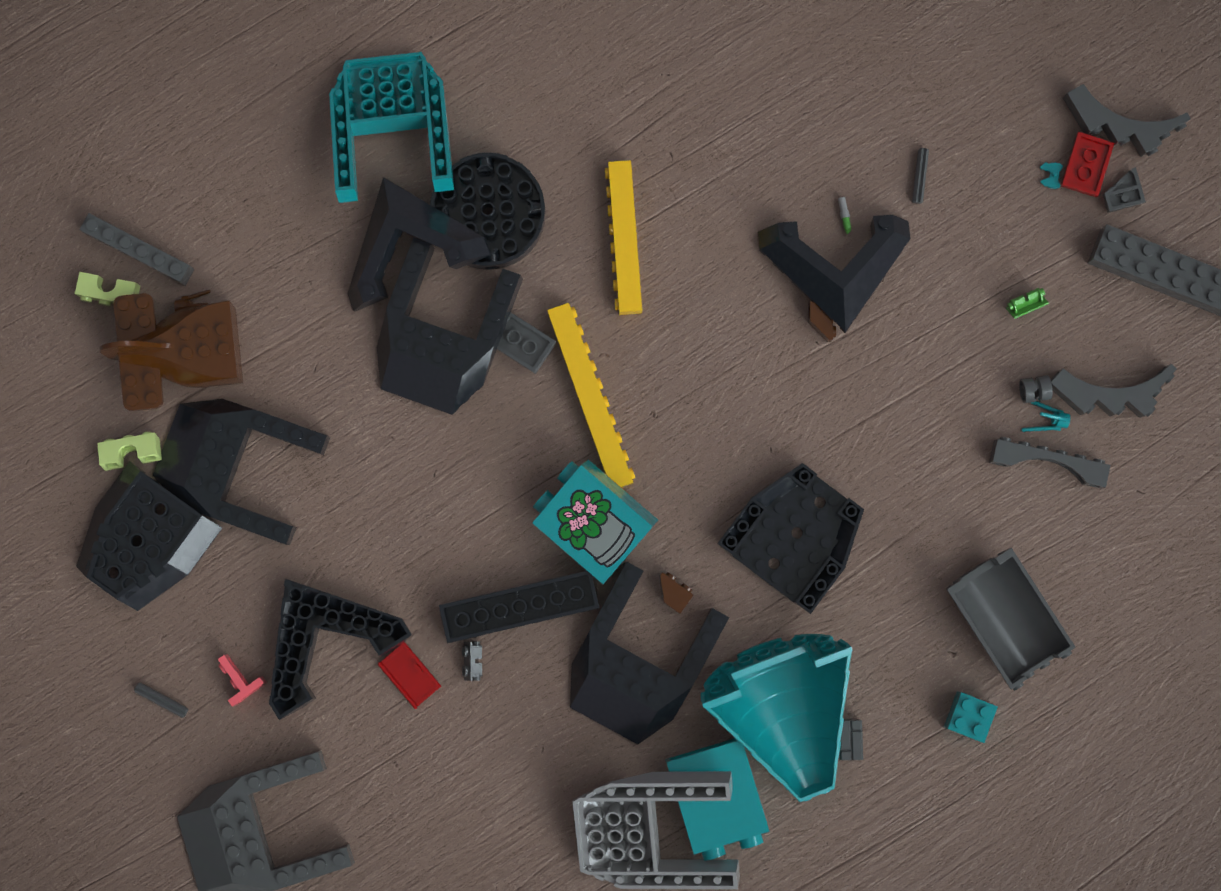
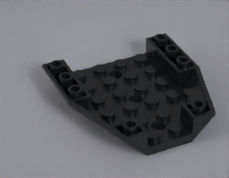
(169, 541)
(805, 564)

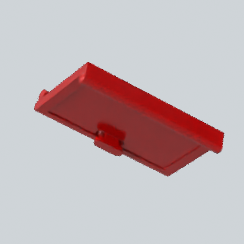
(408, 676)

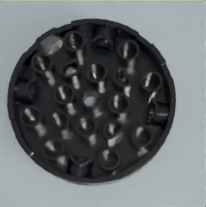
(516, 202)

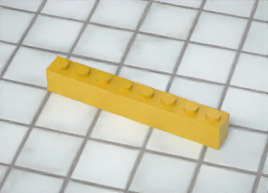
(625, 237)

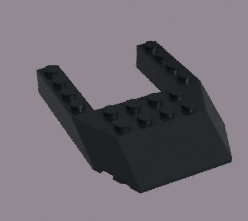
(432, 362)
(205, 454)
(624, 688)

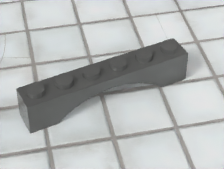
(137, 249)
(1088, 472)

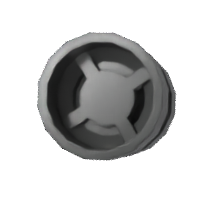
(1035, 389)

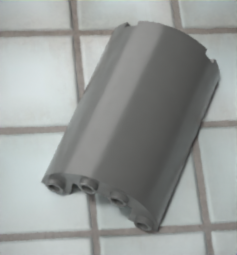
(1010, 617)

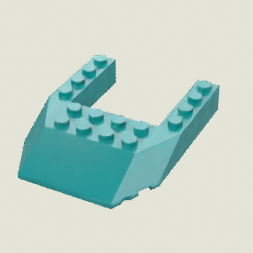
(388, 97)

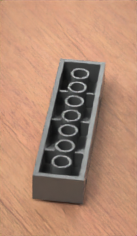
(1158, 268)

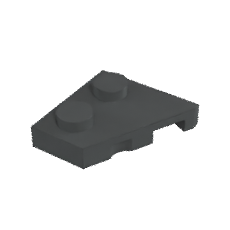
(1124, 193)

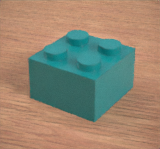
(970, 717)

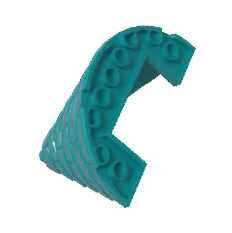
(786, 707)

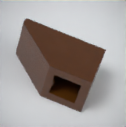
(821, 322)
(673, 594)

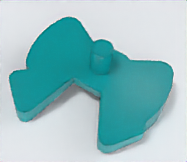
(1054, 169)

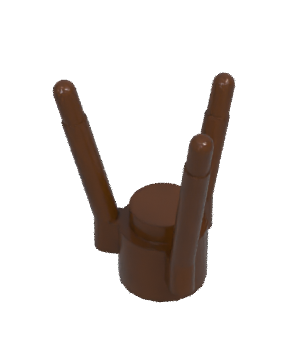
(185, 301)

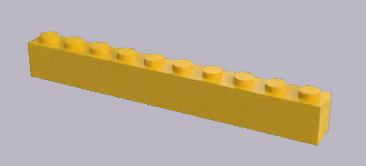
(589, 394)

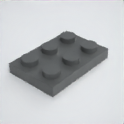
(525, 343)

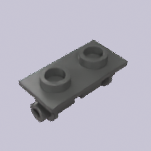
(470, 669)

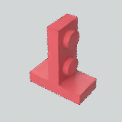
(238, 680)

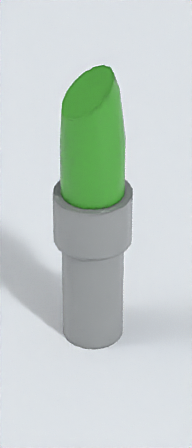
(844, 214)

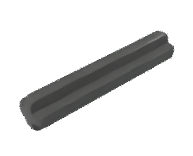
(920, 175)
(161, 700)

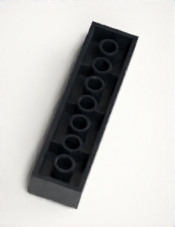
(518, 606)

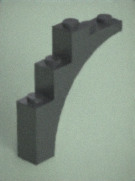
(1094, 118)
(1137, 398)

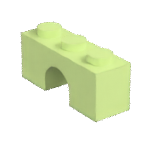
(90, 288)
(113, 451)

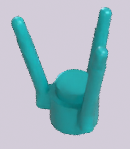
(1058, 418)

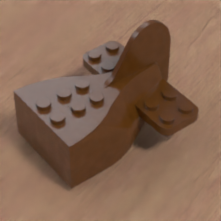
(187, 347)

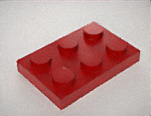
(1087, 164)

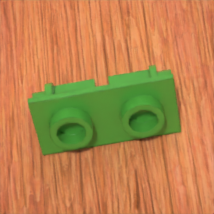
(1022, 306)

